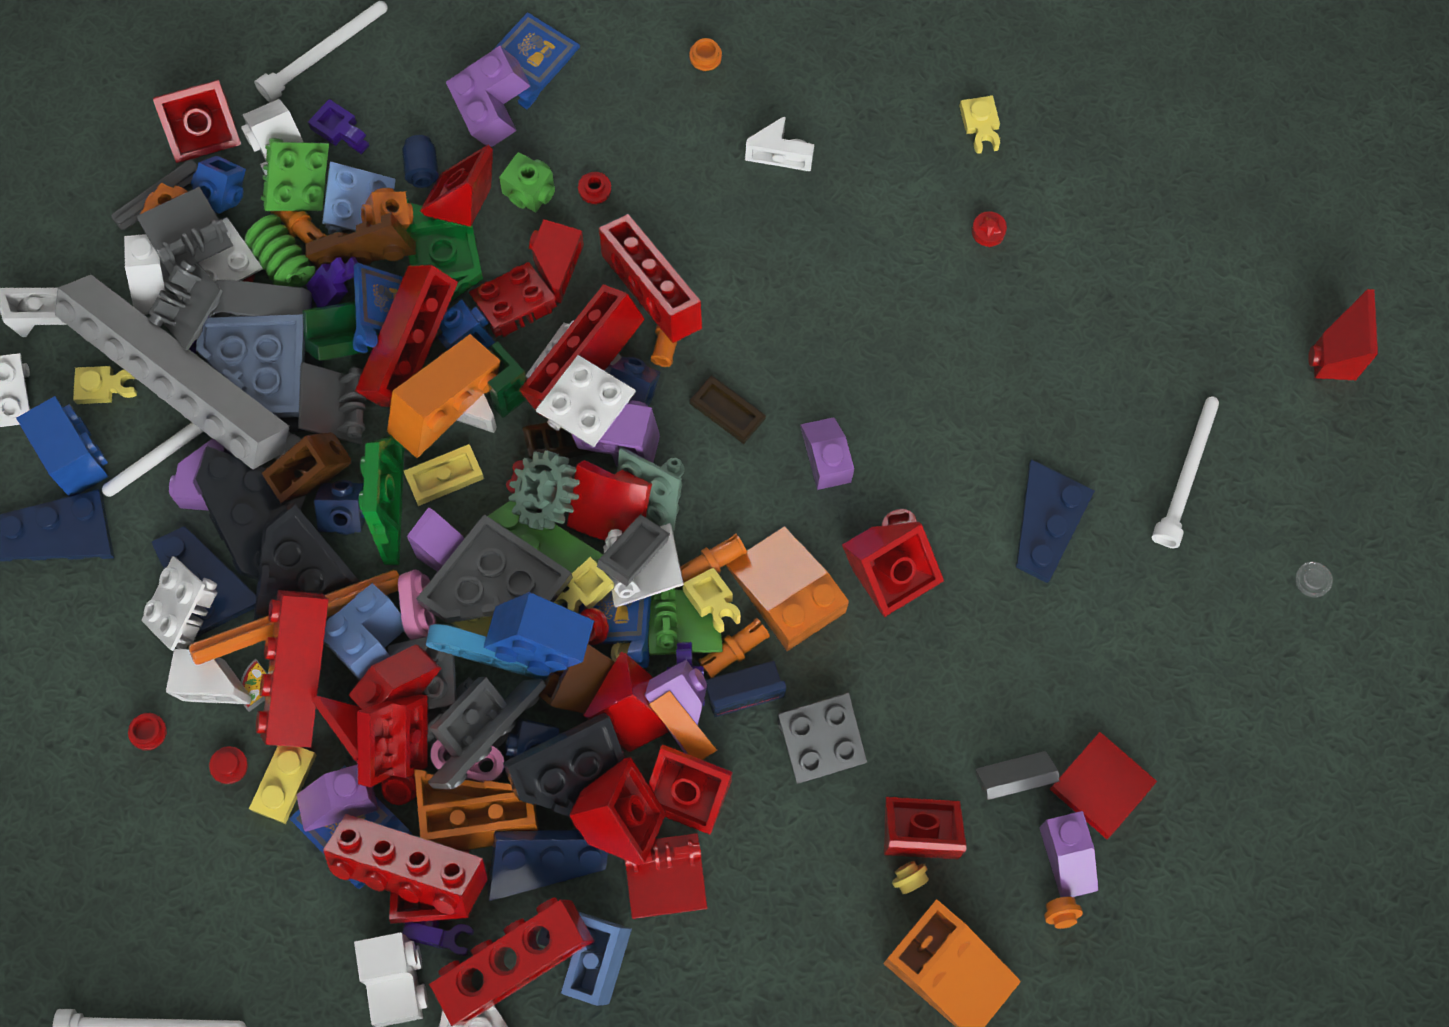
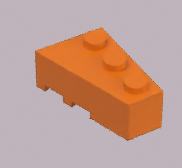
(440, 394)
(470, 813)

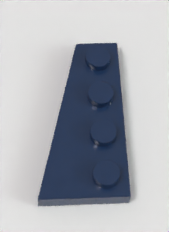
(57, 529)

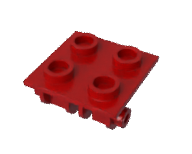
(513, 297)
(669, 879)

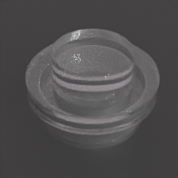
(1314, 579)

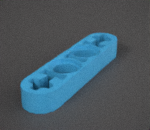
(471, 647)

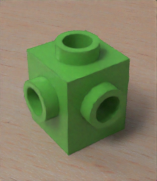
(527, 182)

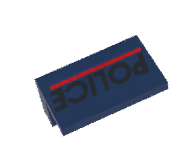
(745, 688)

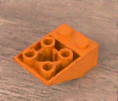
(952, 968)

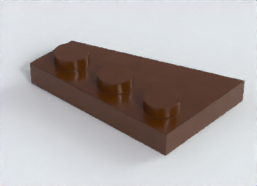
(367, 244)

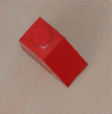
(556, 254)
(396, 677)

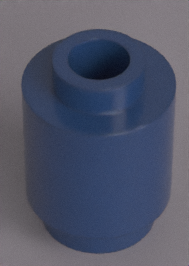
(420, 161)

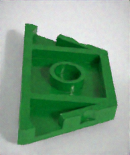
(447, 247)
(382, 495)

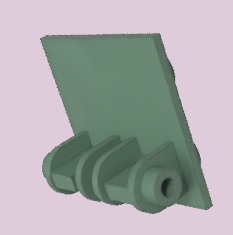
(665, 484)

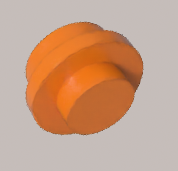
(705, 54)
(1063, 912)

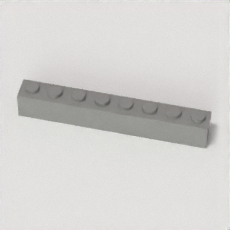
(171, 371)

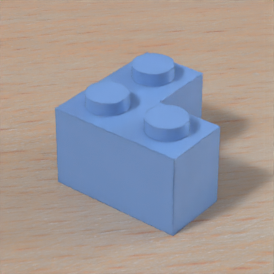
(363, 630)
(595, 967)

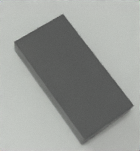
(633, 550)
(1017, 775)

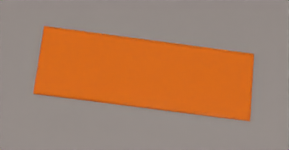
(682, 726)

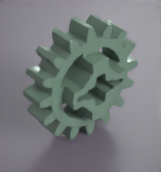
(544, 490)

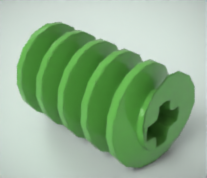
(278, 253)

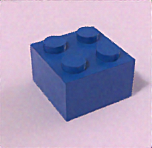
(64, 446)
(538, 634)

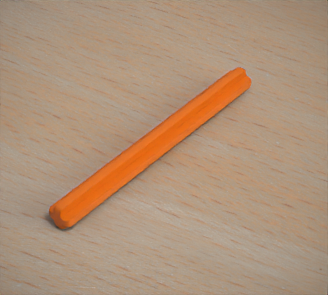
(261, 629)

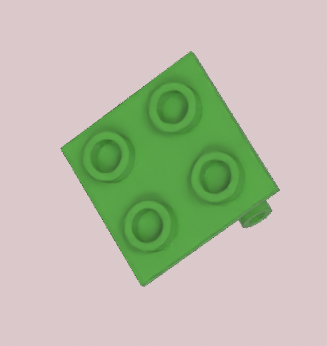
(294, 176)
(676, 620)

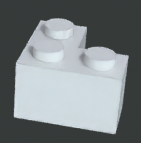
(269, 122)
(390, 975)

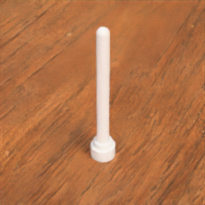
(272, 84)
(151, 459)
(1169, 530)
(71, 1018)

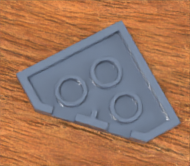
(258, 356)

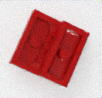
(606, 500)
(392, 739)
(1103, 785)

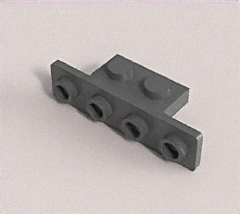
(476, 723)

